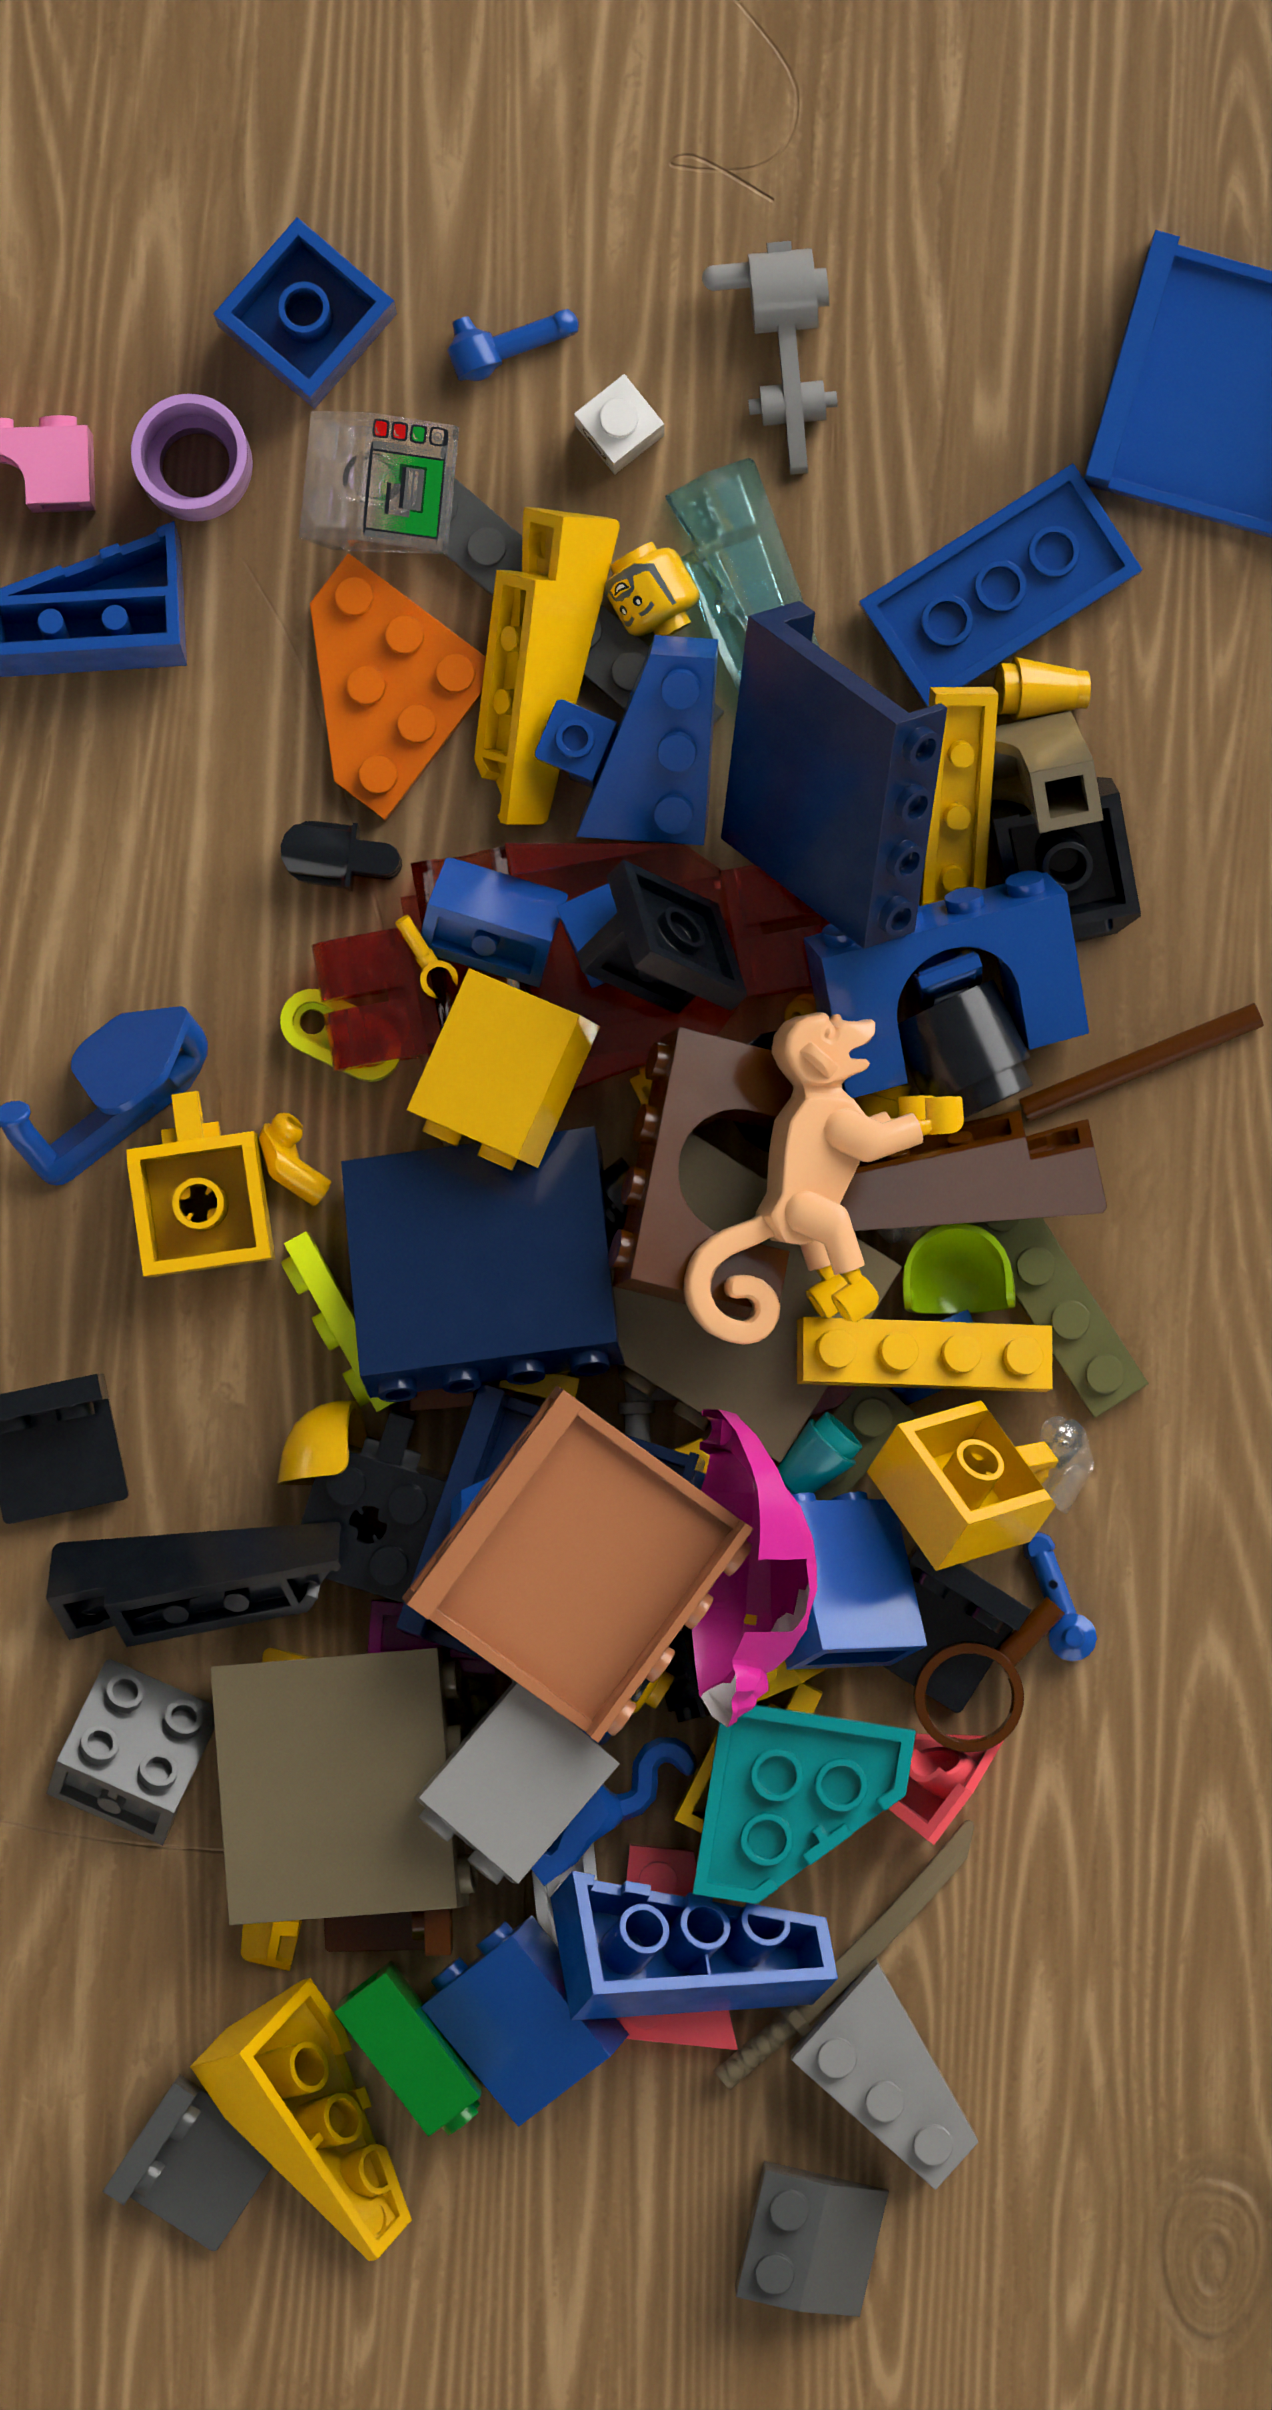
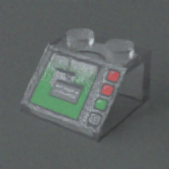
(378, 483)

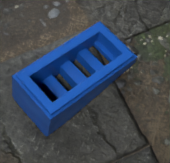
(946, 976)

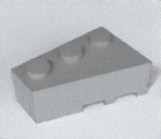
(884, 2076)

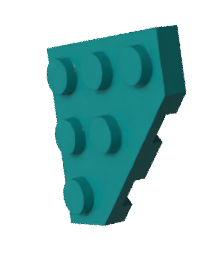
(790, 1793)

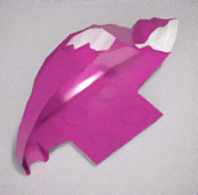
(772, 1582)

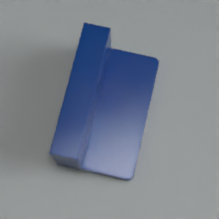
(492, 921)

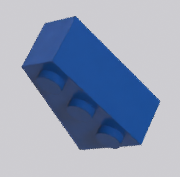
(99, 612)
(661, 755)

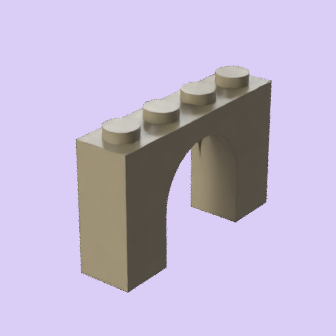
(1047, 771)

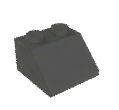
(810, 2241)

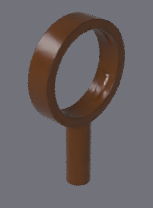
(1008, 1655)

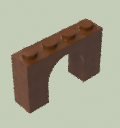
(692, 1082)

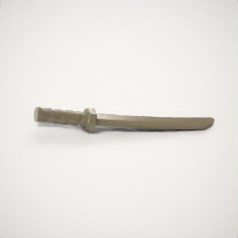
(854, 1960)

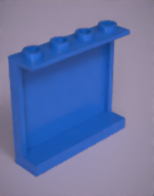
(1192, 391)

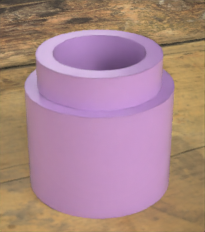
(169, 422)

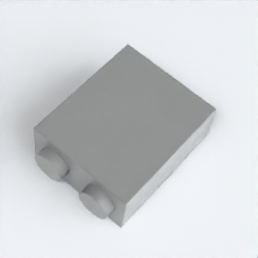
(514, 1784)

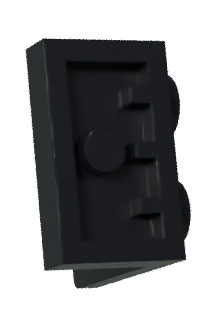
(58, 1449)
(954, 1609)

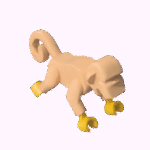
(810, 1167)

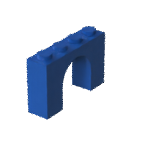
(1017, 921)

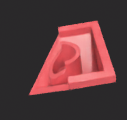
(940, 1784)

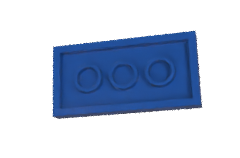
(1001, 585)

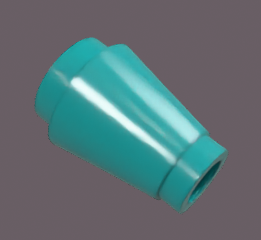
(819, 1455)

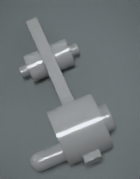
(783, 300)

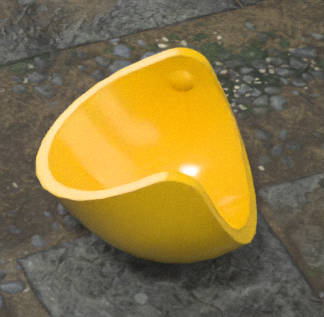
(320, 1442)

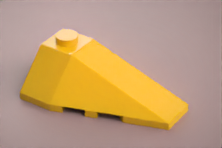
(294, 2099)

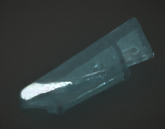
(737, 554)

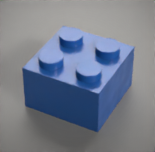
(305, 313)

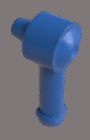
(478, 354)
(1073, 1634)

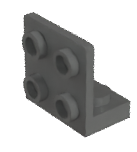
(133, 1751)
(190, 2166)

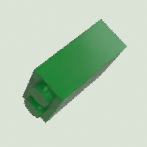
(410, 2051)

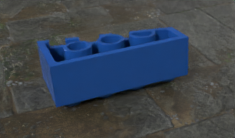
(675, 1954)

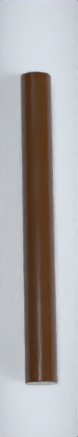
(1141, 1062)

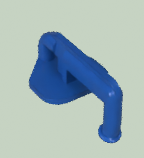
(129, 1075)

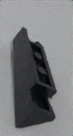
(190, 1581)

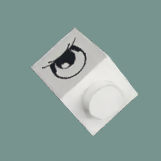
(619, 424)

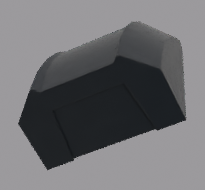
(1084, 859)

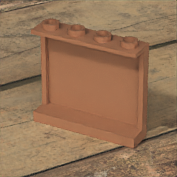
(579, 1565)

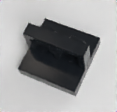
(663, 944)

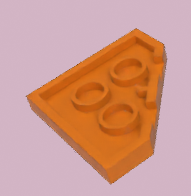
(388, 684)

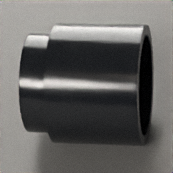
(966, 1049)

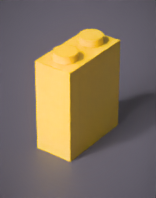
(502, 1071)

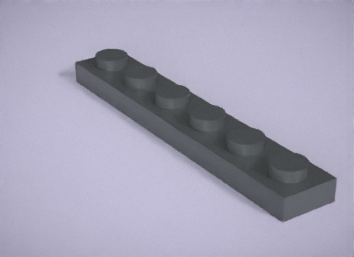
(486, 543)

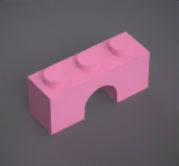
(54, 462)

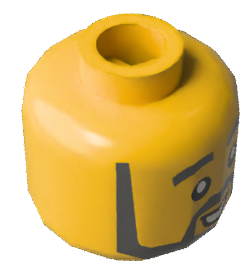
(652, 591)

